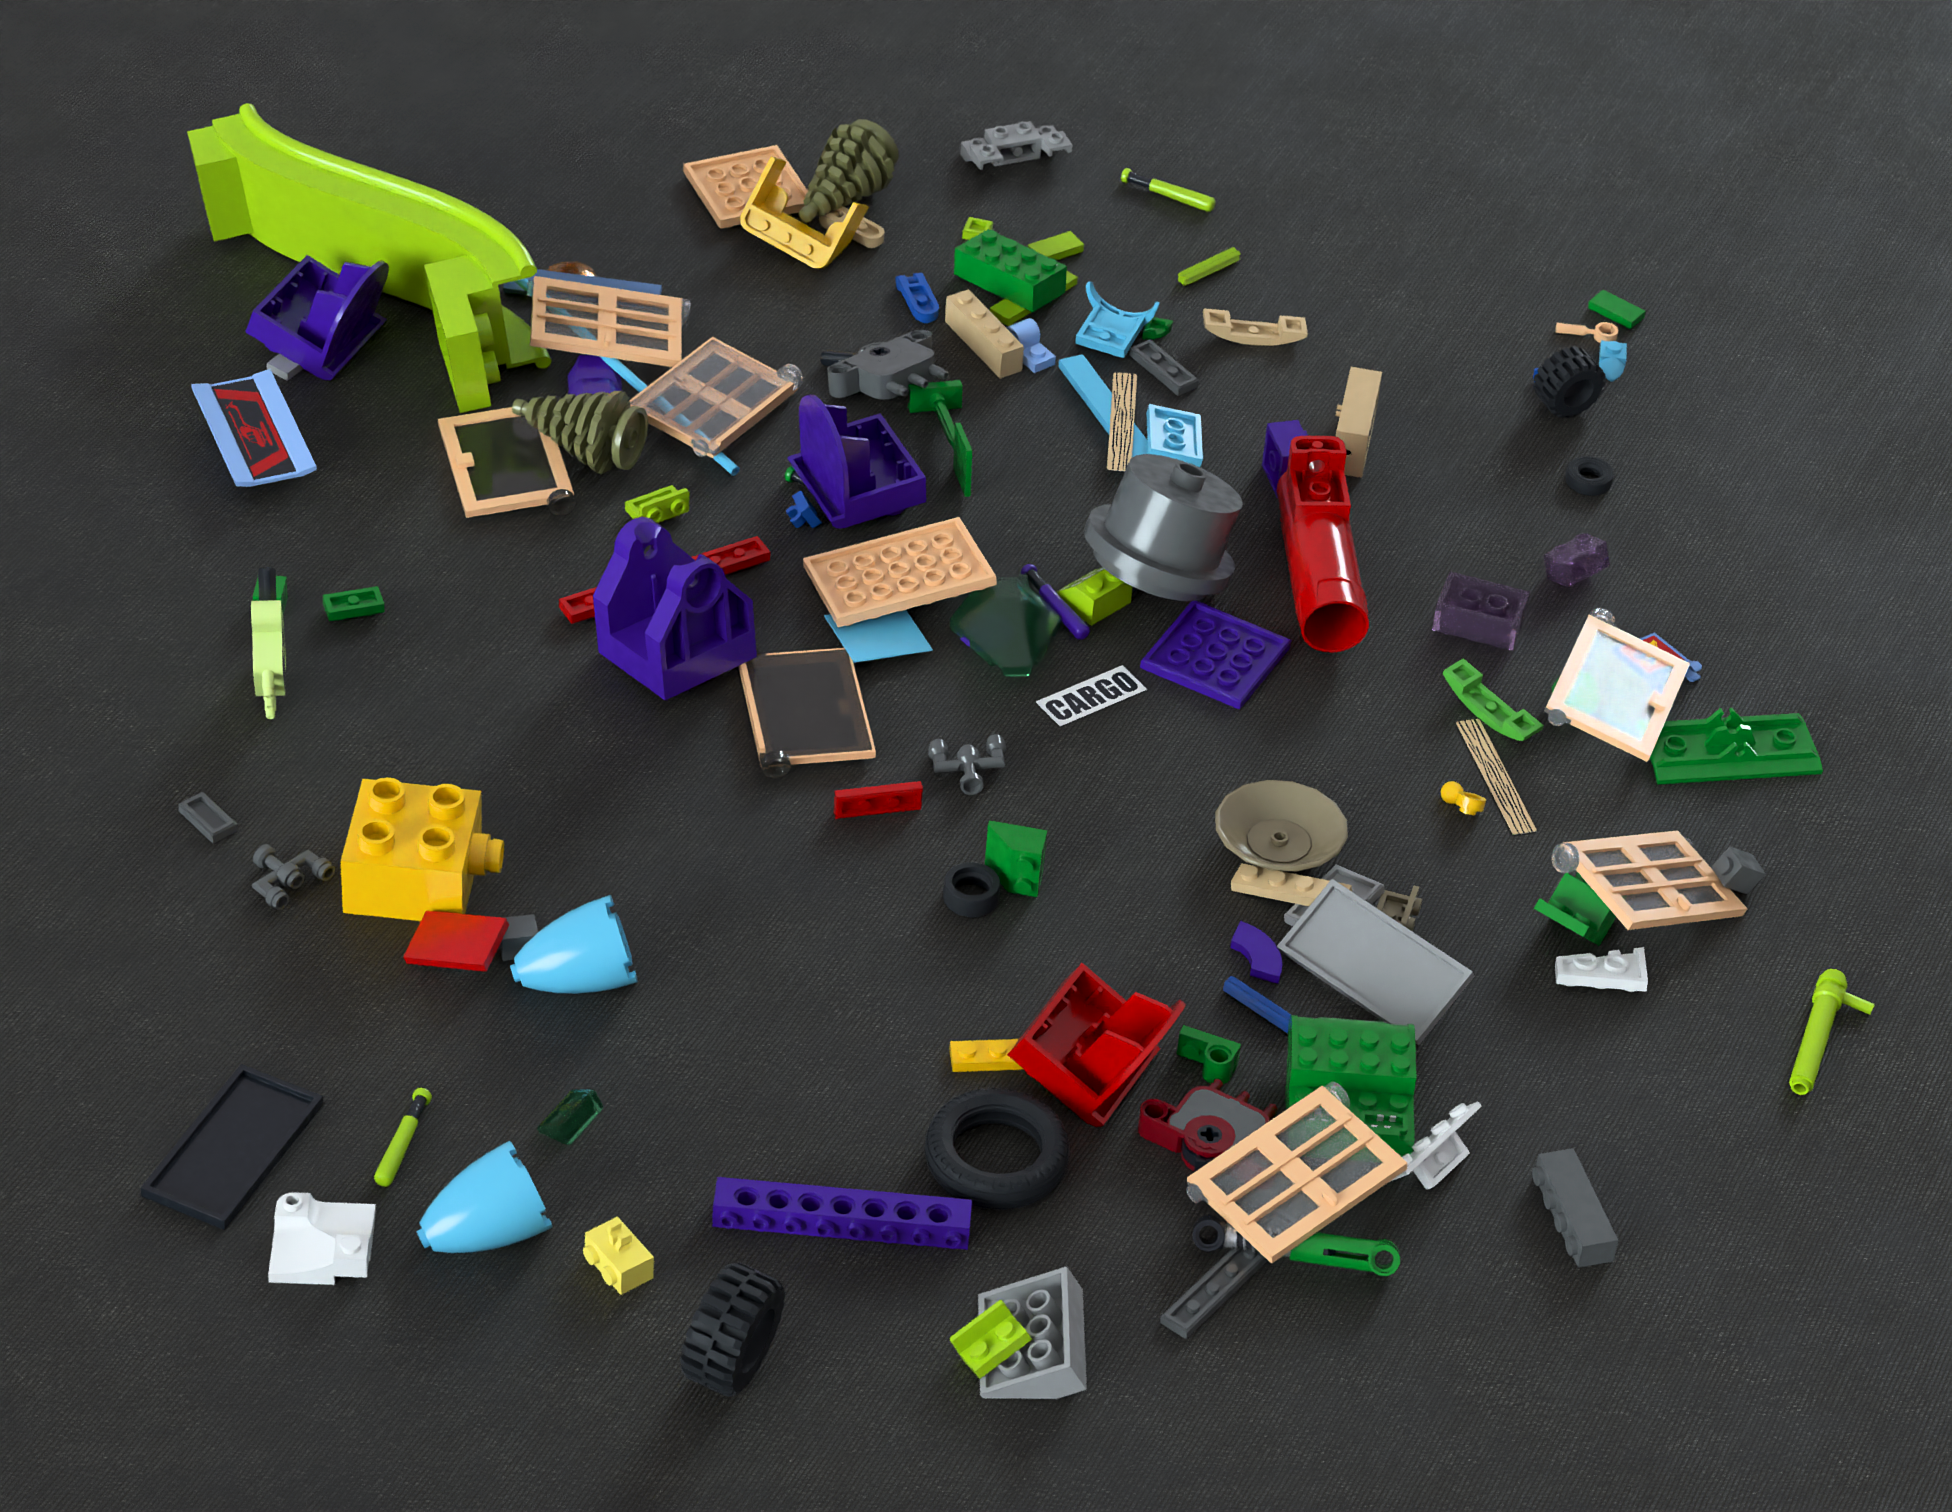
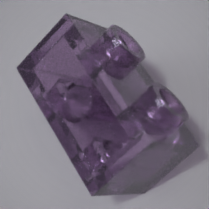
(1576, 559)

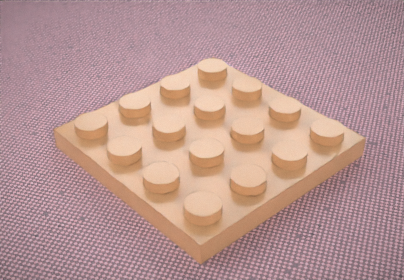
(729, 180)

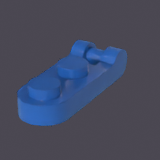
(918, 297)

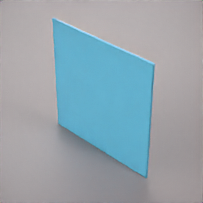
(881, 637)

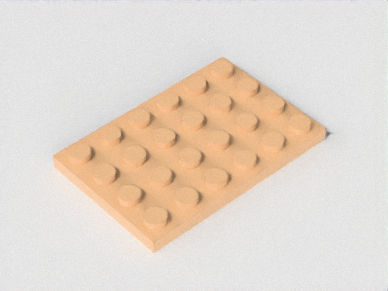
(899, 572)

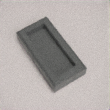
(207, 817)

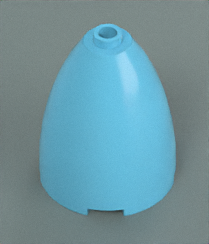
(577, 953)
(485, 1207)

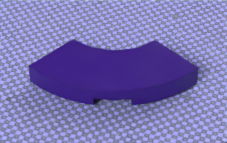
(1260, 952)

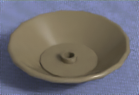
(1281, 825)

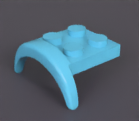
(1111, 328)

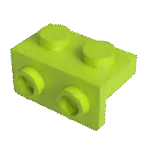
(659, 504)

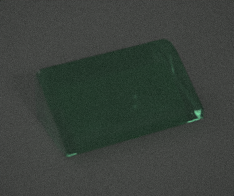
(571, 1116)

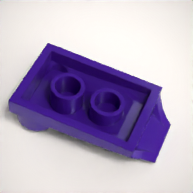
(592, 375)

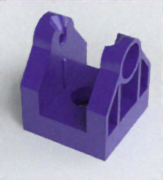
(669, 615)

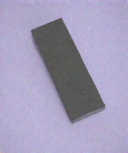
(1164, 367)

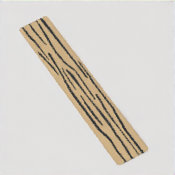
(1121, 421)
(1496, 776)

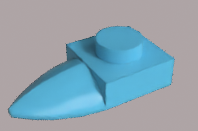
(1612, 358)

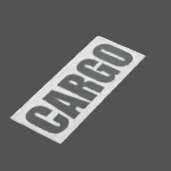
(1091, 695)

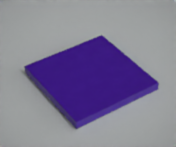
(1216, 654)

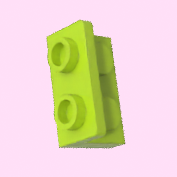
(990, 1339)

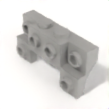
(1014, 144)

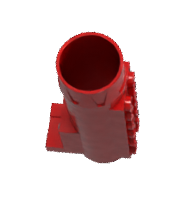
(1321, 545)

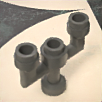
(968, 761)
(287, 874)

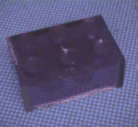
(1481, 610)

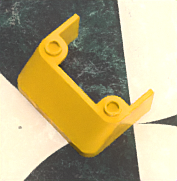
(765, 219)

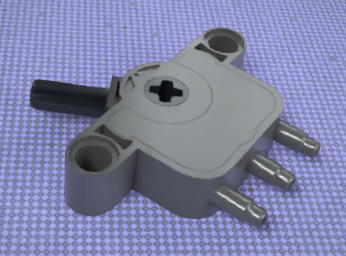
(883, 367)

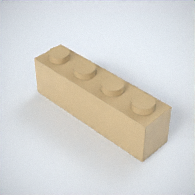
(984, 333)

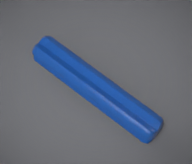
(1257, 1003)

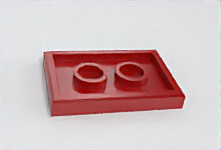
(456, 941)

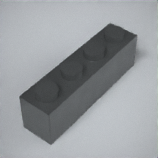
(1575, 1208)

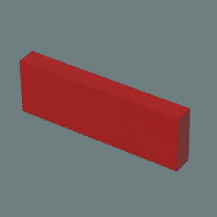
(878, 799)

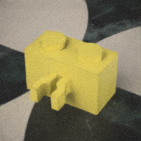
(618, 1255)

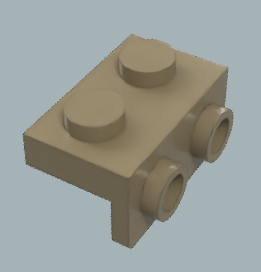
(1401, 906)

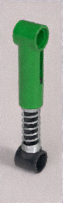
(1316, 1249)

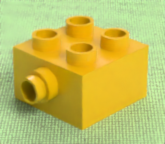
(414, 850)

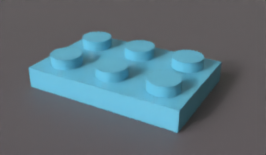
(1174, 434)

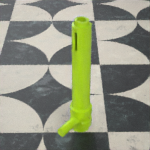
(1826, 1000)

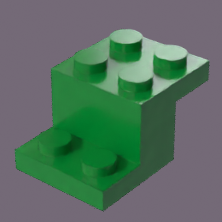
(1578, 909)

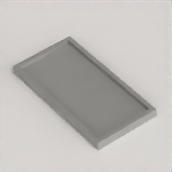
(1375, 960)

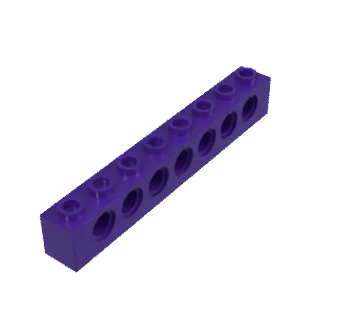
(842, 1213)

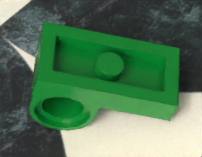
(1217, 1054)

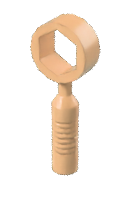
(1581, 330)

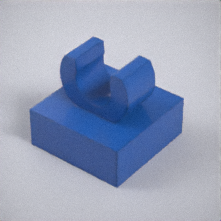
(803, 511)

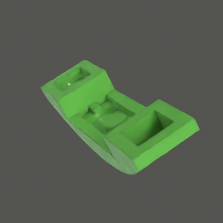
(1488, 707)

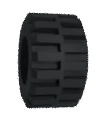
(1569, 382)

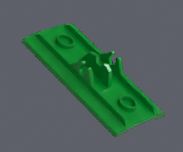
(1734, 748)

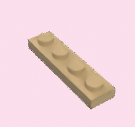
(1278, 884)

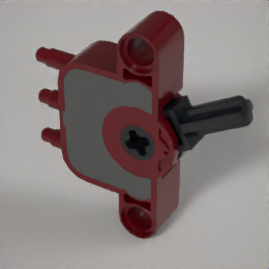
(1202, 1123)

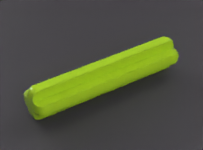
(1208, 266)

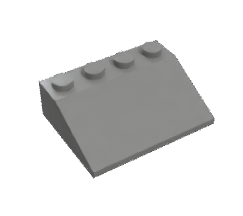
(1055, 1357)

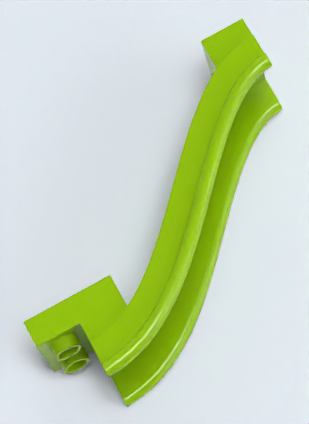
(348, 212)

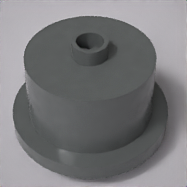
(1167, 529)

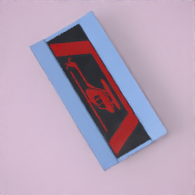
(254, 429)

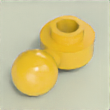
(1469, 803)

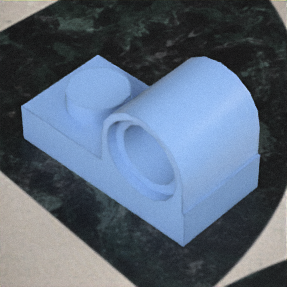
(1035, 355)

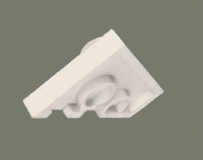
(1610, 971)

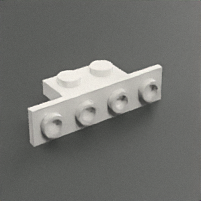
(1442, 1150)

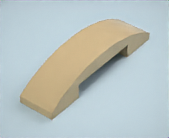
(1255, 333)

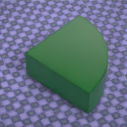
(1157, 328)

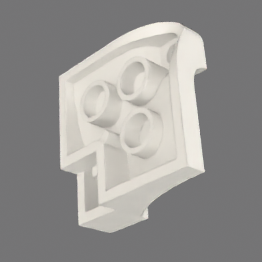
(320, 1240)

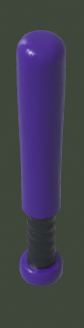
(1068, 615)

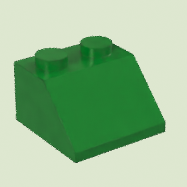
(1016, 856)

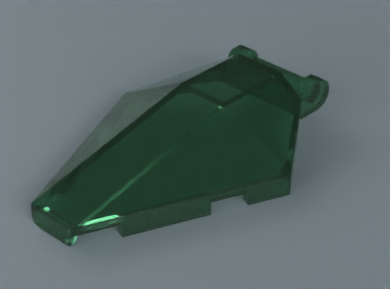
(1007, 625)

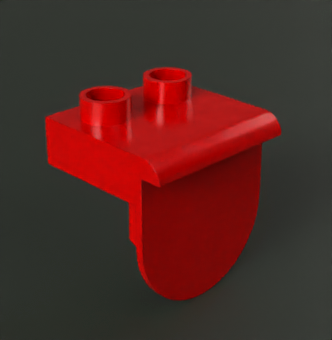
(1093, 1043)

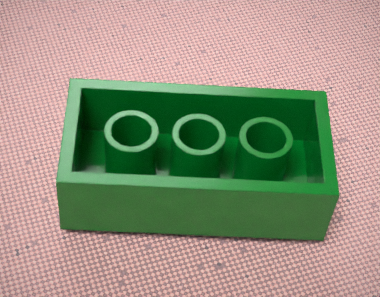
(1010, 270)

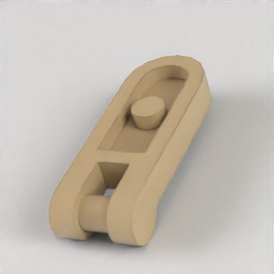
(867, 234)

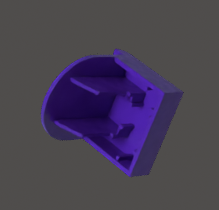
(321, 315)
(855, 466)

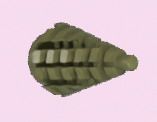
(852, 166)
(594, 427)

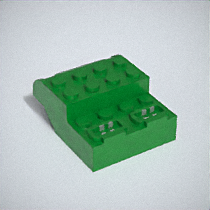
(1368, 1061)

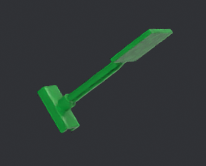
(939, 398)

